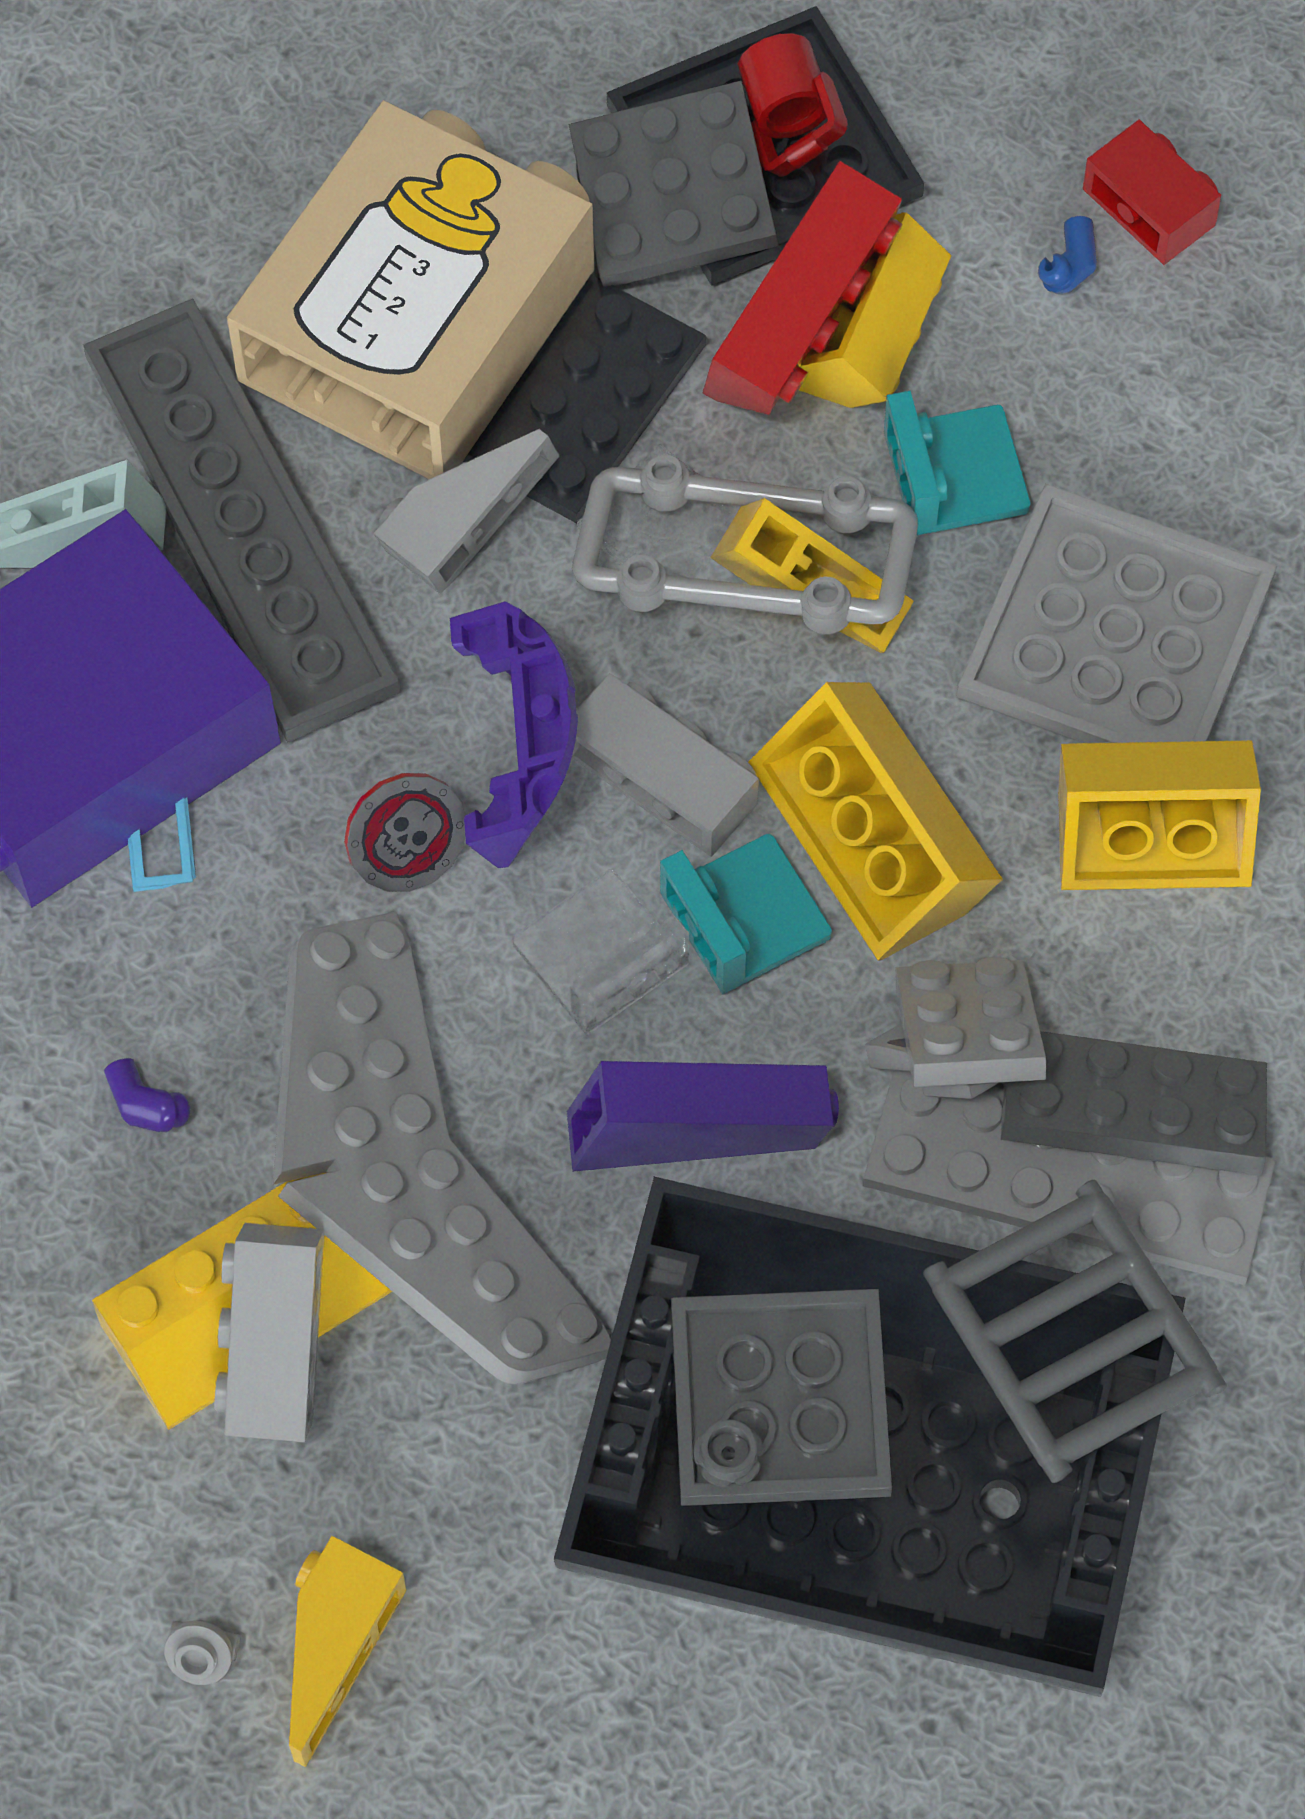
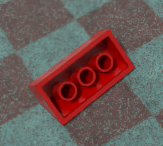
(802, 292)

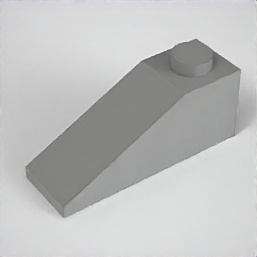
(457, 512)

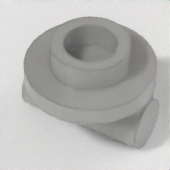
(200, 1651)

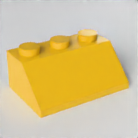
(882, 324)
(1157, 814)

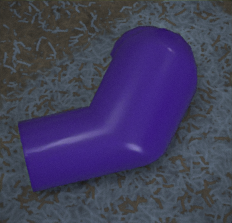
(143, 1105)

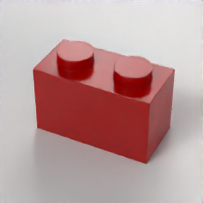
(1152, 191)

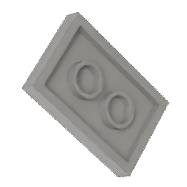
(969, 1022)

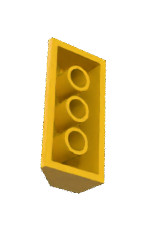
(873, 818)
(171, 1310)

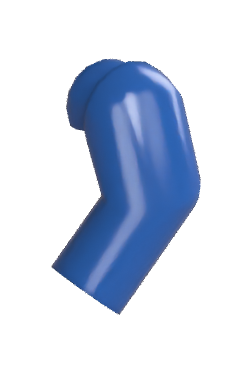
(1076, 262)

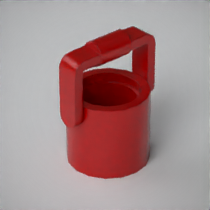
(789, 100)

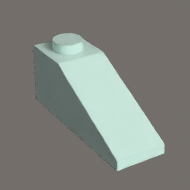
(58, 515)

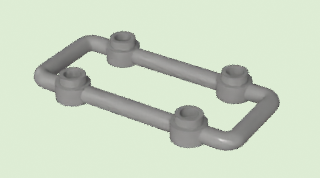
(824, 604)

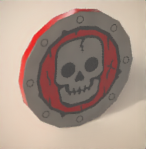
(405, 832)

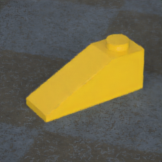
(780, 552)
(338, 1621)

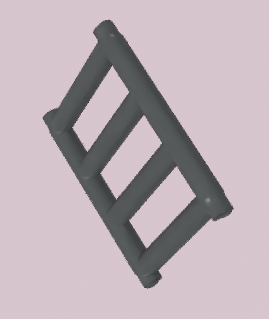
(1022, 1396)

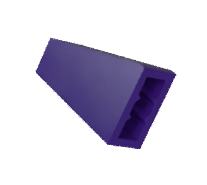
(697, 1112)

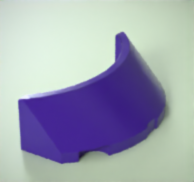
(543, 724)

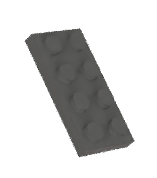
(1143, 1104)

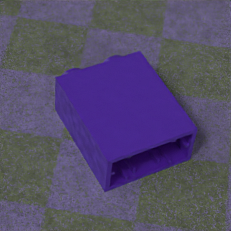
(113, 705)

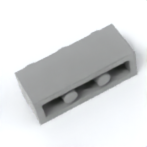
(664, 764)
(270, 1332)

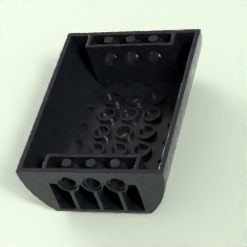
(896, 1571)

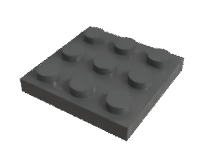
(673, 184)
(800, 1376)

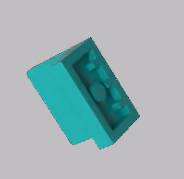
(954, 465)
(743, 910)

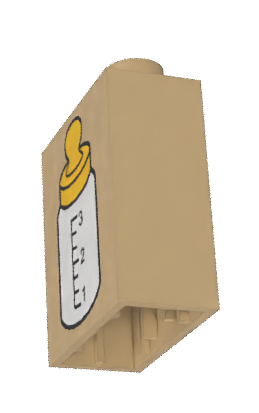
(414, 289)

